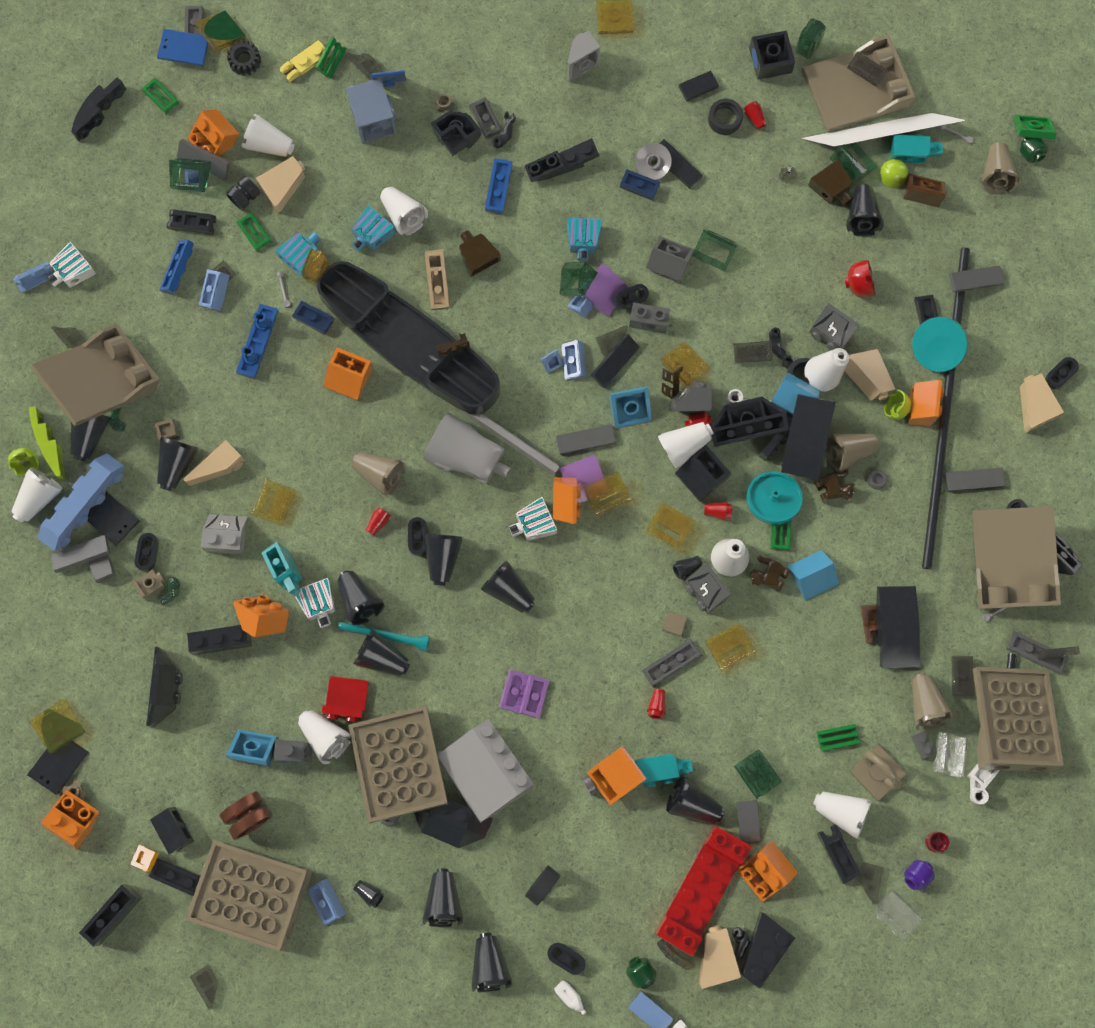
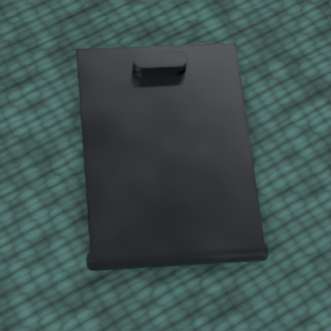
(111, 519)
(58, 766)

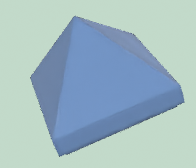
(191, 176)
(552, 361)

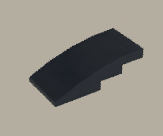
(808, 437)
(898, 626)

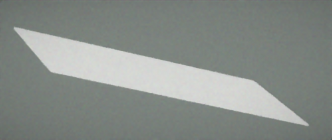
(883, 129)

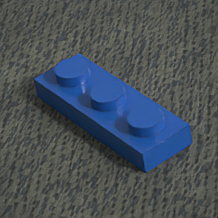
(498, 186)
(177, 266)

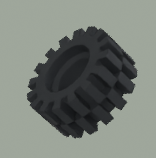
(239, 49)

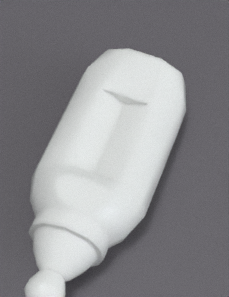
(569, 996)

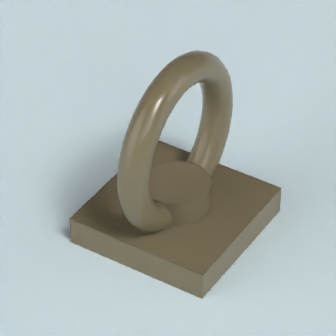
(878, 772)

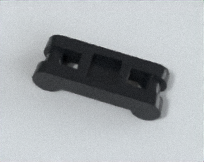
(191, 221)

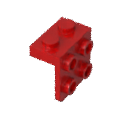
(345, 699)

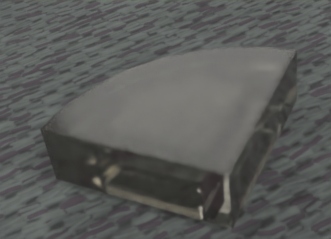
(787, 173)

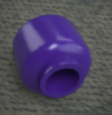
(919, 875)

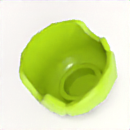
(894, 173)
(901, 405)
(17, 458)

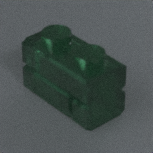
(810, 38)

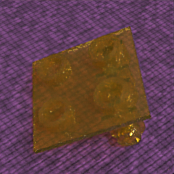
(685, 356)

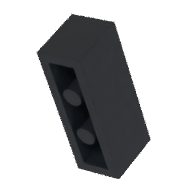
(218, 640)
(110, 915)

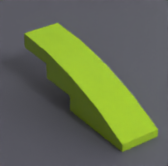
(50, 448)

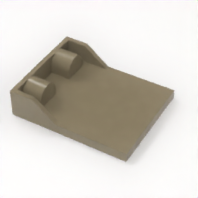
(848, 98)
(97, 376)
(1016, 557)
(1016, 720)
(398, 764)
(249, 896)

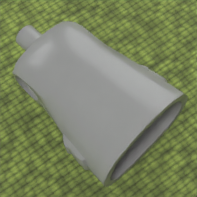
(464, 450)

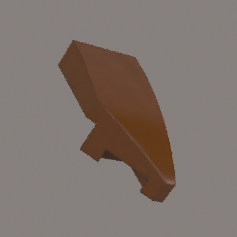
(869, 621)

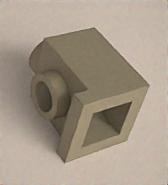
(157, 585)

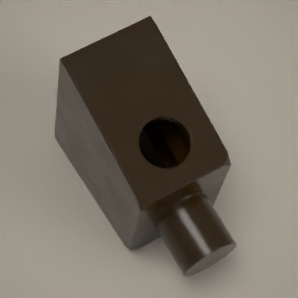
(832, 184)
(477, 253)

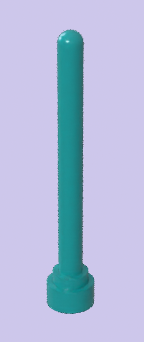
(420, 642)

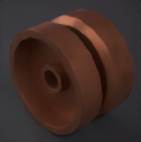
(245, 815)

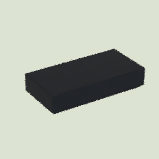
(698, 85)

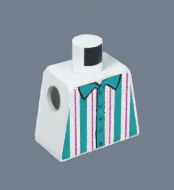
(70, 267)
(534, 521)
(317, 601)

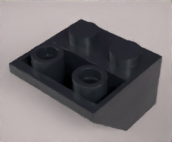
(703, 473)

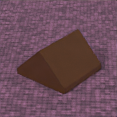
(925, 190)

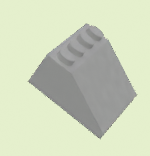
(485, 771)

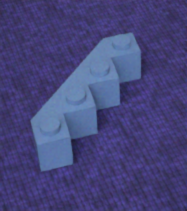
(73, 511)

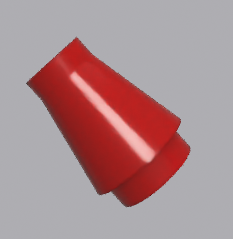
(755, 114)
(719, 510)
(378, 521)
(657, 705)

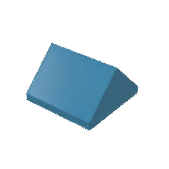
(788, 391)
(630, 407)
(814, 574)
(252, 748)

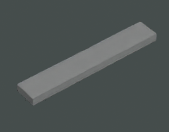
(515, 443)

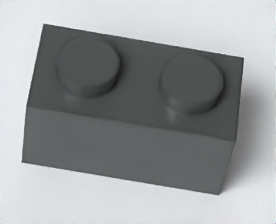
(923, 745)

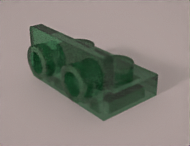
(757, 774)

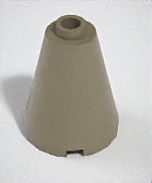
(1000, 170)
(850, 449)
(379, 471)
(928, 703)

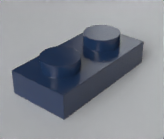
(639, 184)
(313, 317)

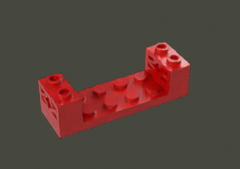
(702, 890)

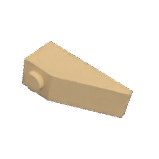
(437, 278)
(218, 463)

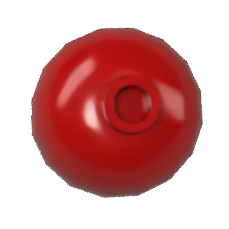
(860, 279)

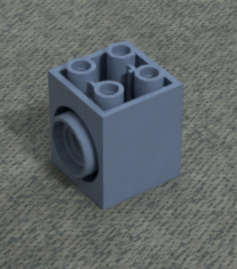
(371, 110)

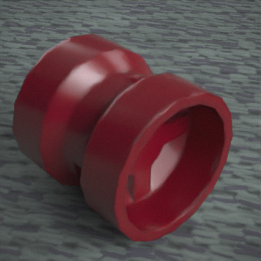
(940, 844)

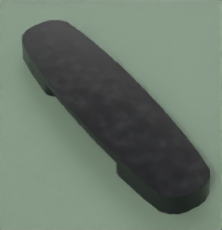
(407, 338)

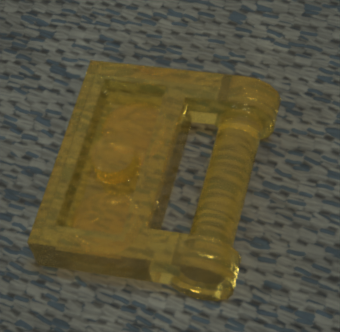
(606, 488)
(279, 504)
(674, 522)
(727, 641)

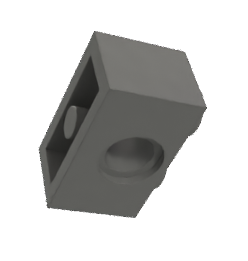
(649, 317)

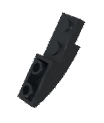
(90, 112)
(563, 162)

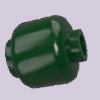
(1033, 149)
(641, 972)

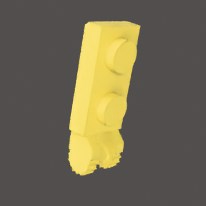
(303, 61)

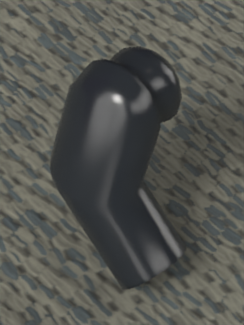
(742, 941)

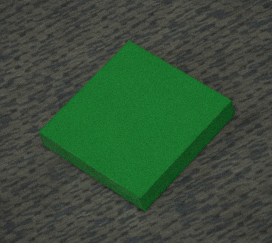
(1034, 127)

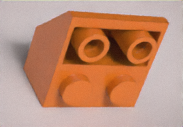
(213, 132)
(347, 373)
(925, 403)
(565, 497)
(261, 615)
(616, 775)
(70, 820)
(767, 871)

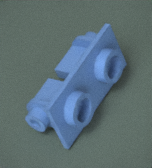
(33, 277)

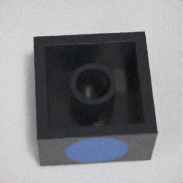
(772, 54)

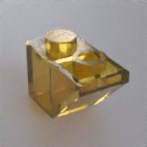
(314, 266)

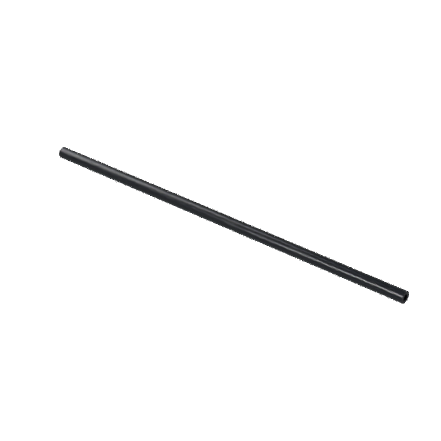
(943, 431)

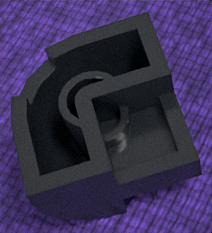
(456, 131)

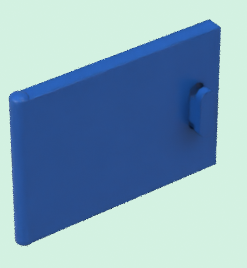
(183, 47)
(390, 78)

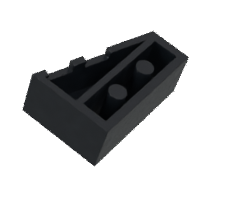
(765, 950)

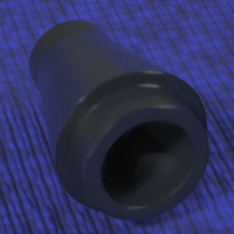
(686, 566)
(371, 895)

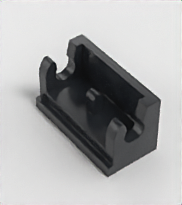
(171, 830)

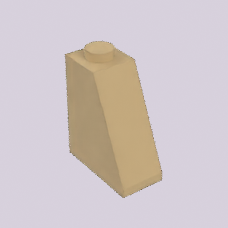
(281, 182)
(870, 374)
(1038, 402)
(718, 959)

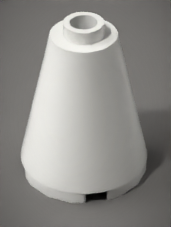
(266, 138)
(403, 210)
(827, 369)
(685, 442)
(34, 495)
(730, 557)
(323, 736)
(844, 811)

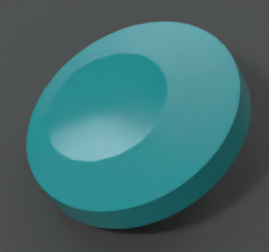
(940, 344)
(774, 498)

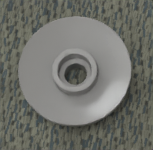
(644, 158)

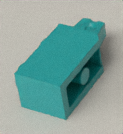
(914, 148)
(283, 567)
(663, 768)

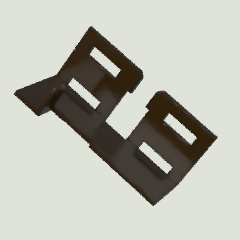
(452, 346)
(676, 382)

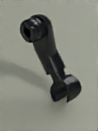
(500, 140)
(775, 338)

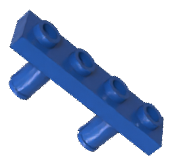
(257, 341)

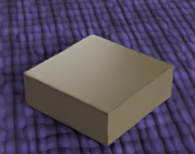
(166, 429)
(674, 624)

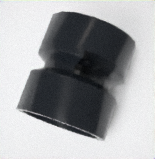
(243, 193)

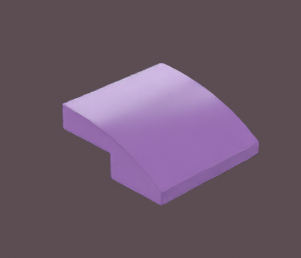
(603, 290)
(585, 471)
(524, 694)

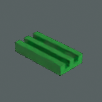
(334, 58)
(169, 105)
(261, 243)
(780, 540)
(854, 734)

